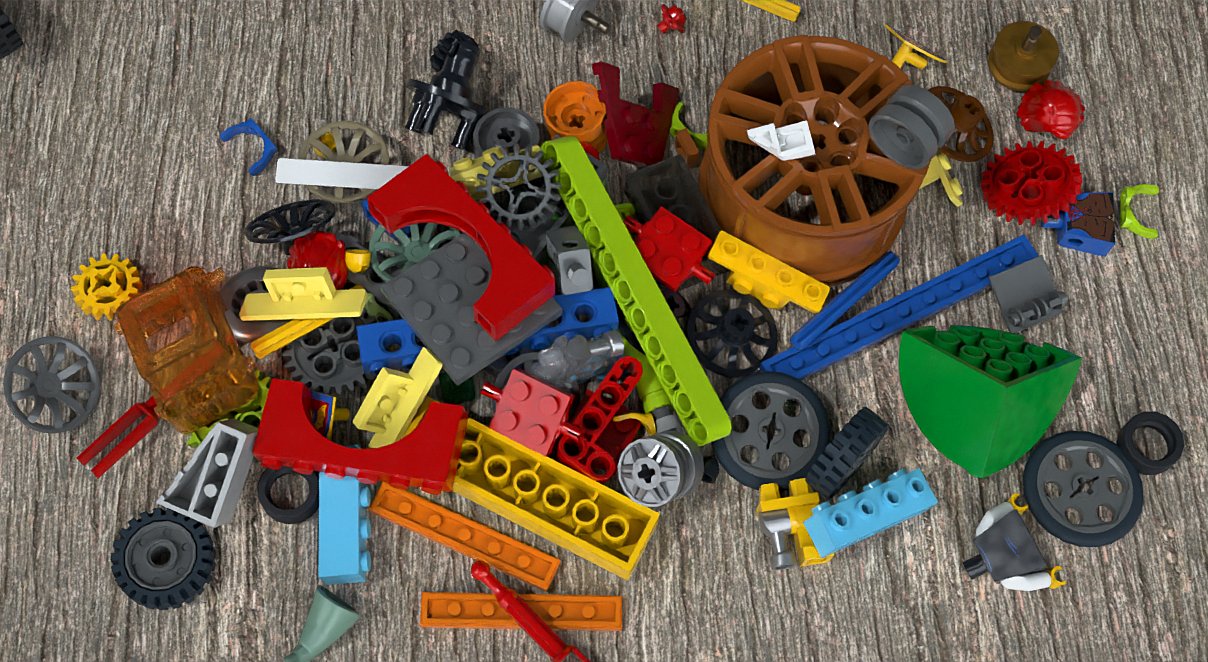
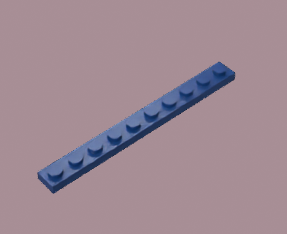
(900, 311)

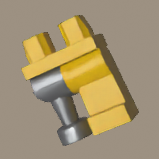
(786, 516)

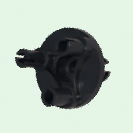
(448, 92)

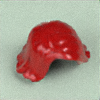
(1051, 109)
(318, 251)

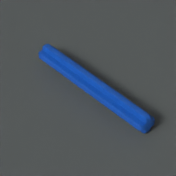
(844, 300)

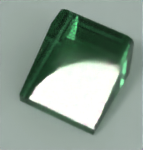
(456, 394)

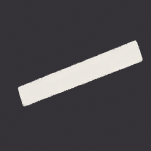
(335, 173)

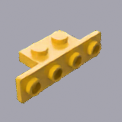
(766, 276)

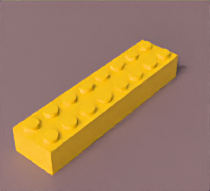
(550, 499)

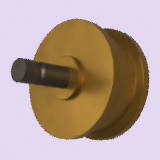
(1023, 55)

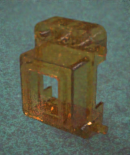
(200, 372)

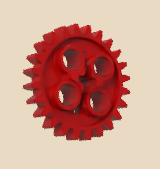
(1031, 182)

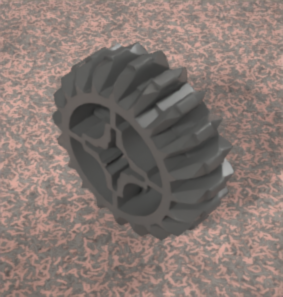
(525, 161)

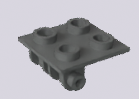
(1027, 294)

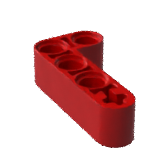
(602, 414)

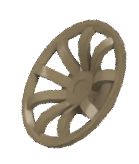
(344, 155)

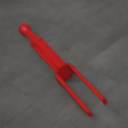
(115, 430)
(525, 616)

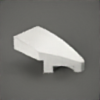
(784, 142)

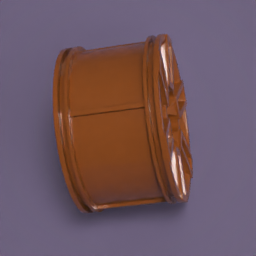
(811, 82)

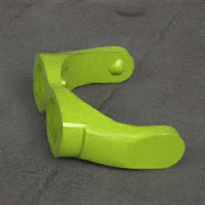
(676, 126)
(1126, 217)

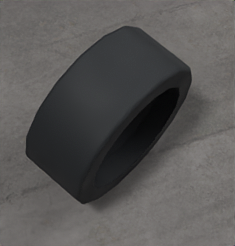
(1163, 425)
(288, 516)

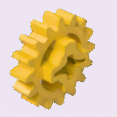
(101, 274)

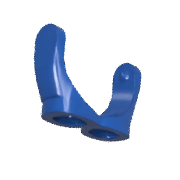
(252, 128)

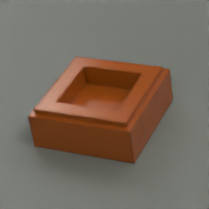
(685, 145)

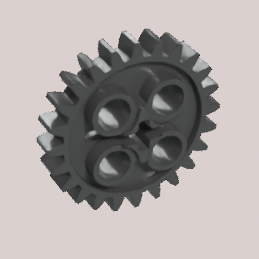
(345, 373)

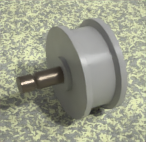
(570, 18)

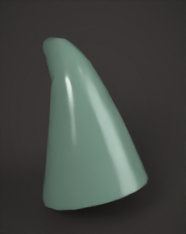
(324, 625)

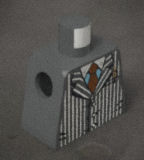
(569, 265)

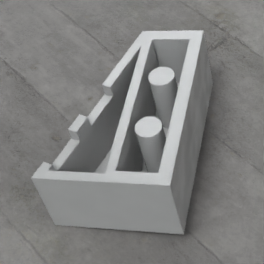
(215, 475)

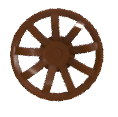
(966, 114)

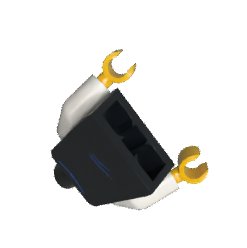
(1010, 551)

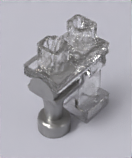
(578, 358)

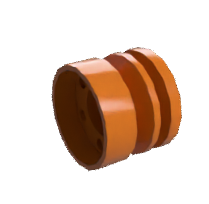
(576, 112)

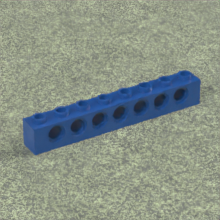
(597, 304)

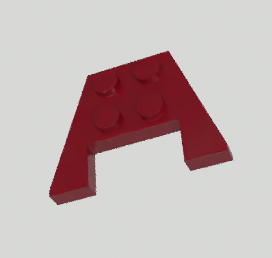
(634, 131)

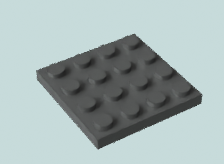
(438, 306)

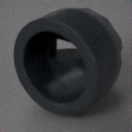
(711, 469)

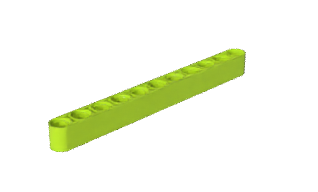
(637, 292)

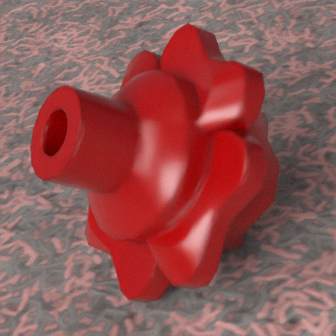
(672, 19)

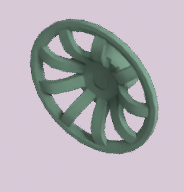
(411, 250)

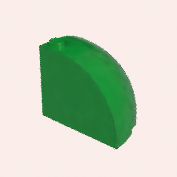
(983, 392)

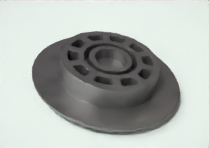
(232, 294)

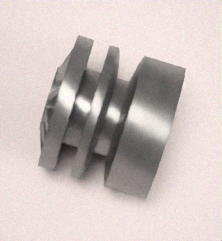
(676, 466)

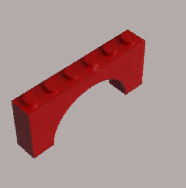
(430, 195)
(421, 459)

